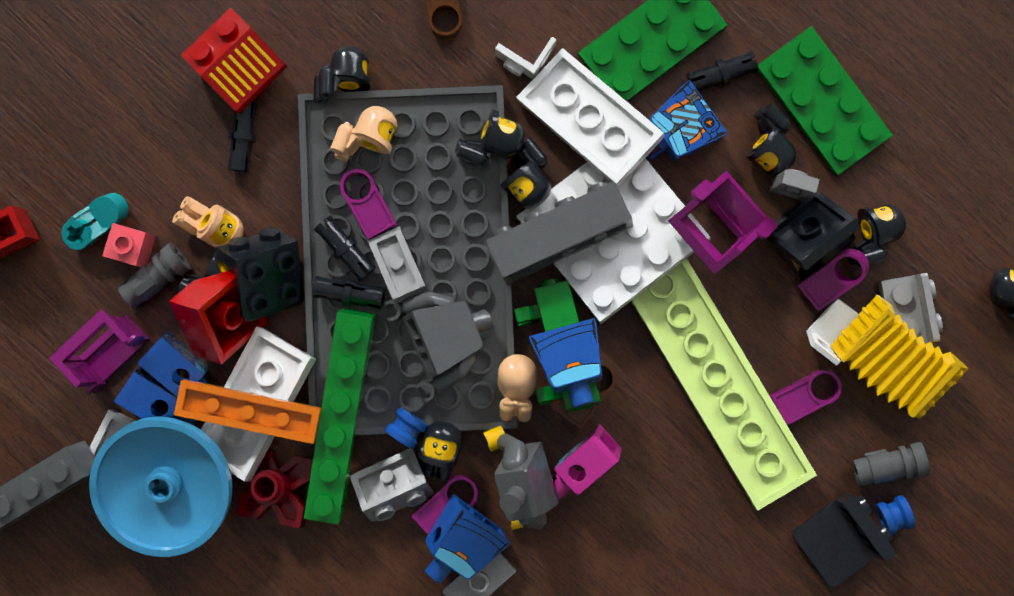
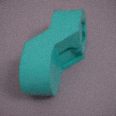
(82, 231)

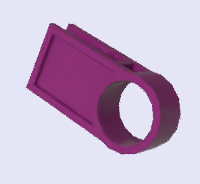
(370, 211)
(829, 283)
(798, 400)
(431, 510)

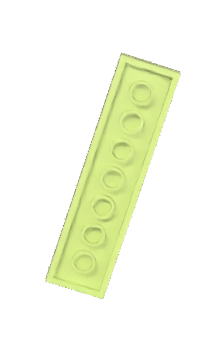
(723, 386)

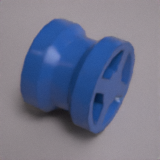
(406, 427)
(895, 515)

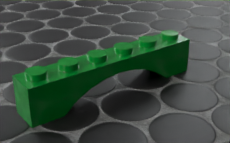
(339, 415)

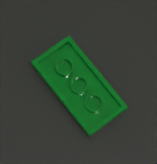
(650, 43)
(823, 101)

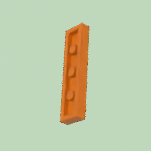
(247, 411)

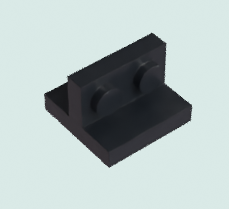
(813, 233)

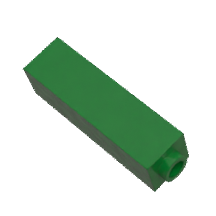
(555, 310)

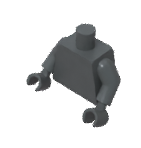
(442, 336)

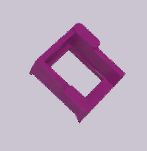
(734, 209)
(104, 355)

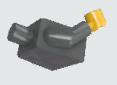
(522, 480)

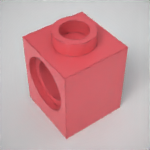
(129, 245)

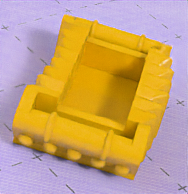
(897, 359)

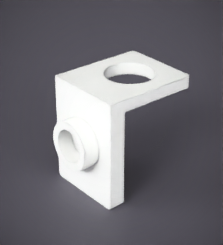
(518, 65)
(829, 327)

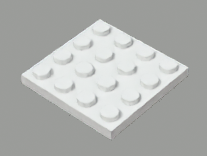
(632, 260)

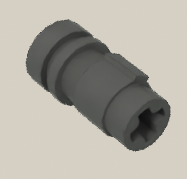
(154, 276)
(887, 466)

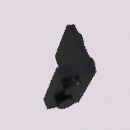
(265, 272)
(843, 538)

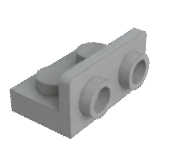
(913, 300)
(391, 485)

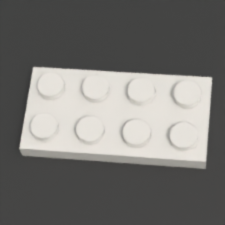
(590, 117)
(266, 369)

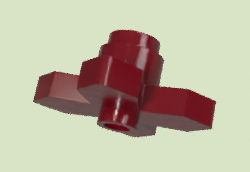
(276, 489)

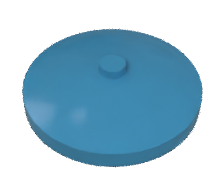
(160, 486)

